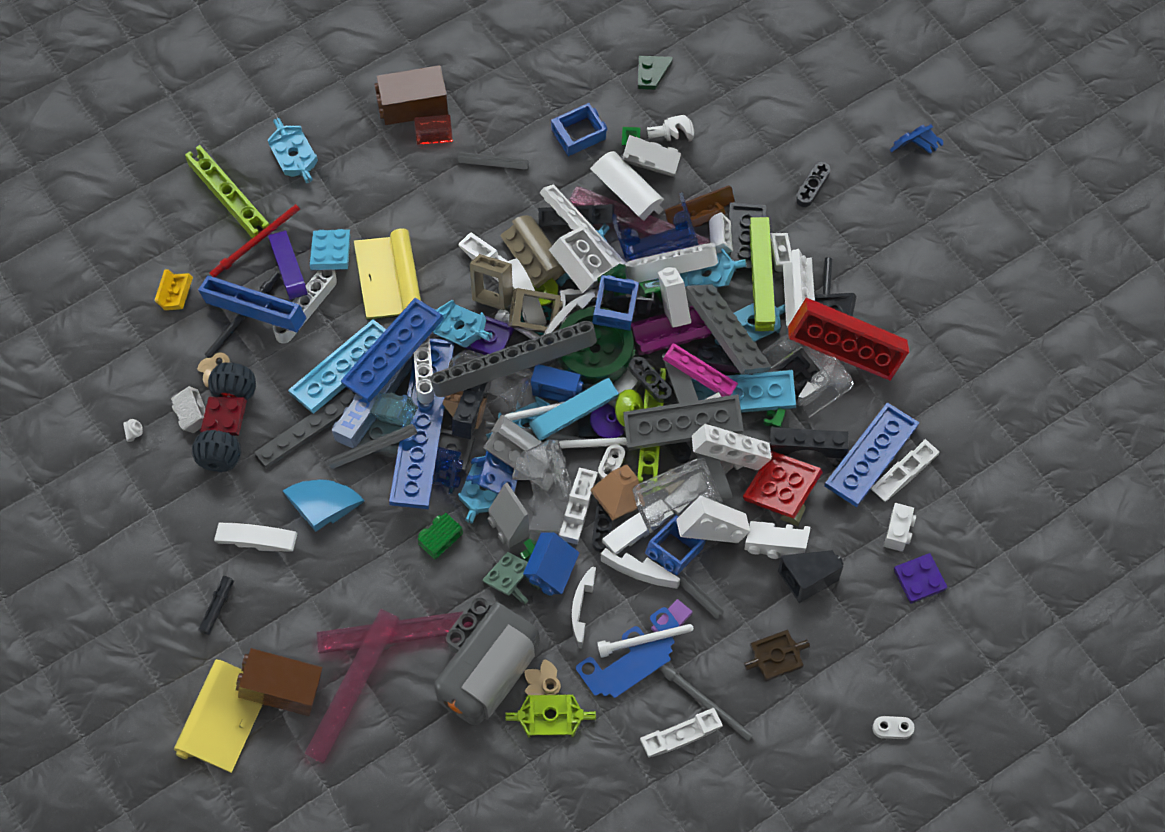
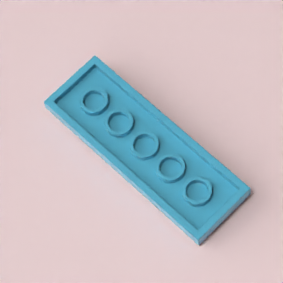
(325, 379)
(758, 391)

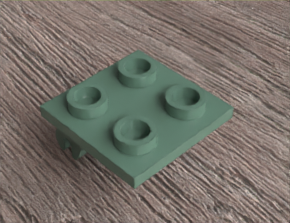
(507, 575)

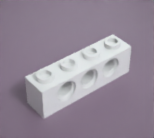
(731, 447)

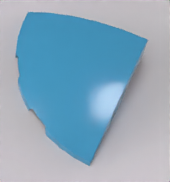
(322, 501)

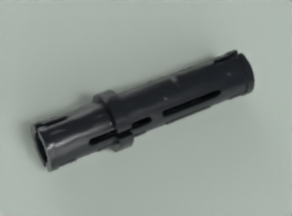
(220, 596)

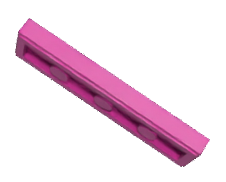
(700, 371)

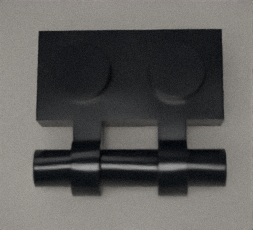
(799, 366)

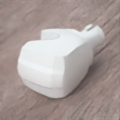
(670, 128)

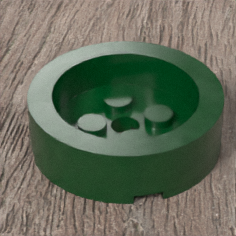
(609, 362)

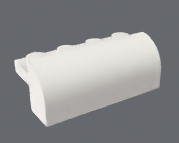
(628, 185)
(797, 283)

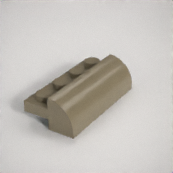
(532, 250)

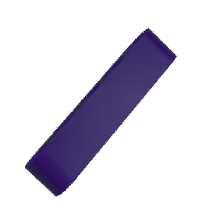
(287, 265)

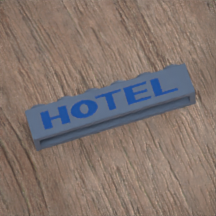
(357, 417)

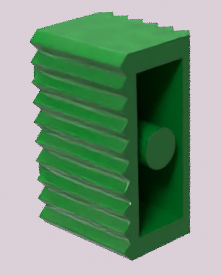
(440, 535)

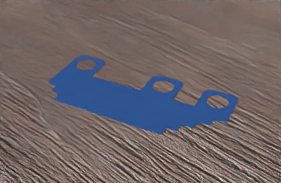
(635, 665)

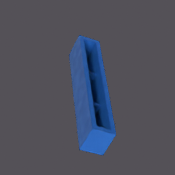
(252, 303)

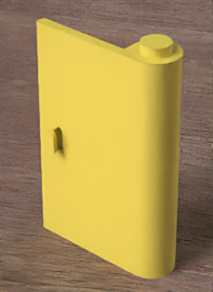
(391, 271)
(215, 720)

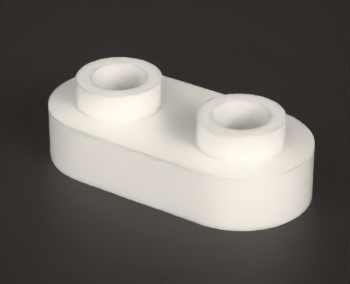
(608, 462)
(893, 728)

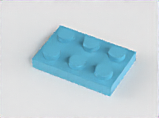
(330, 249)

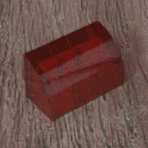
(433, 129)

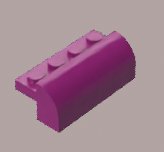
(658, 334)

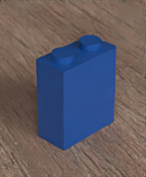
(551, 563)

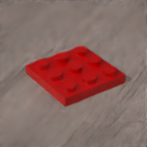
(783, 485)

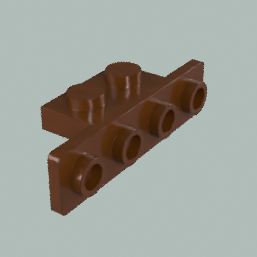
(704, 207)

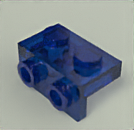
(447, 467)

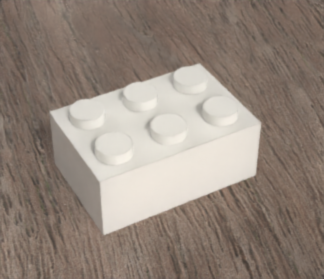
(581, 258)

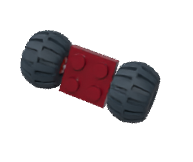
(231, 389)

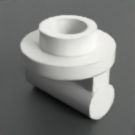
(132, 429)

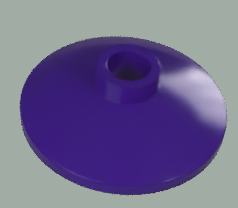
(603, 425)

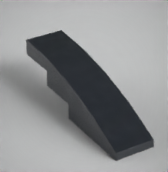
(592, 213)

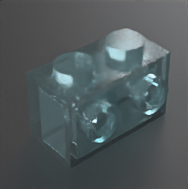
(394, 409)

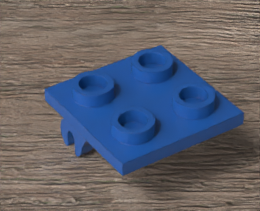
(921, 136)
(494, 473)

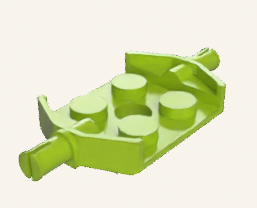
(565, 722)

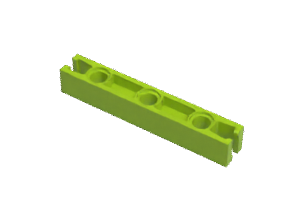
(220, 184)
(762, 274)
(650, 453)

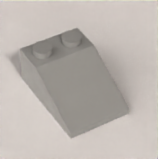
(509, 517)

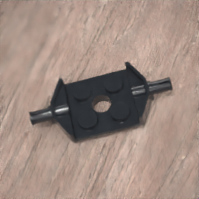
(643, 307)

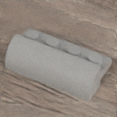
(509, 441)

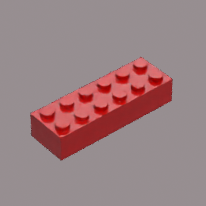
(848, 339)

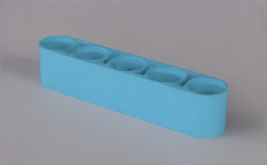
(574, 409)

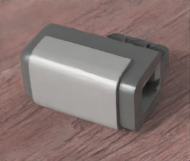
(485, 660)

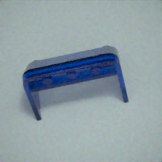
(678, 238)

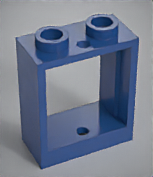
(560, 123)
(613, 318)
(555, 383)
(664, 558)

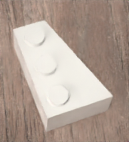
(651, 156)
(712, 521)
(776, 541)

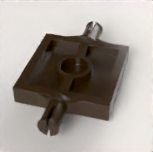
(776, 655)

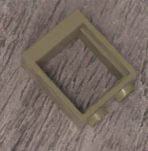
(495, 268)
(516, 308)

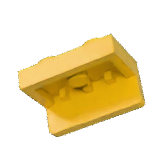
(173, 290)

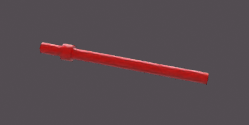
(225, 263)

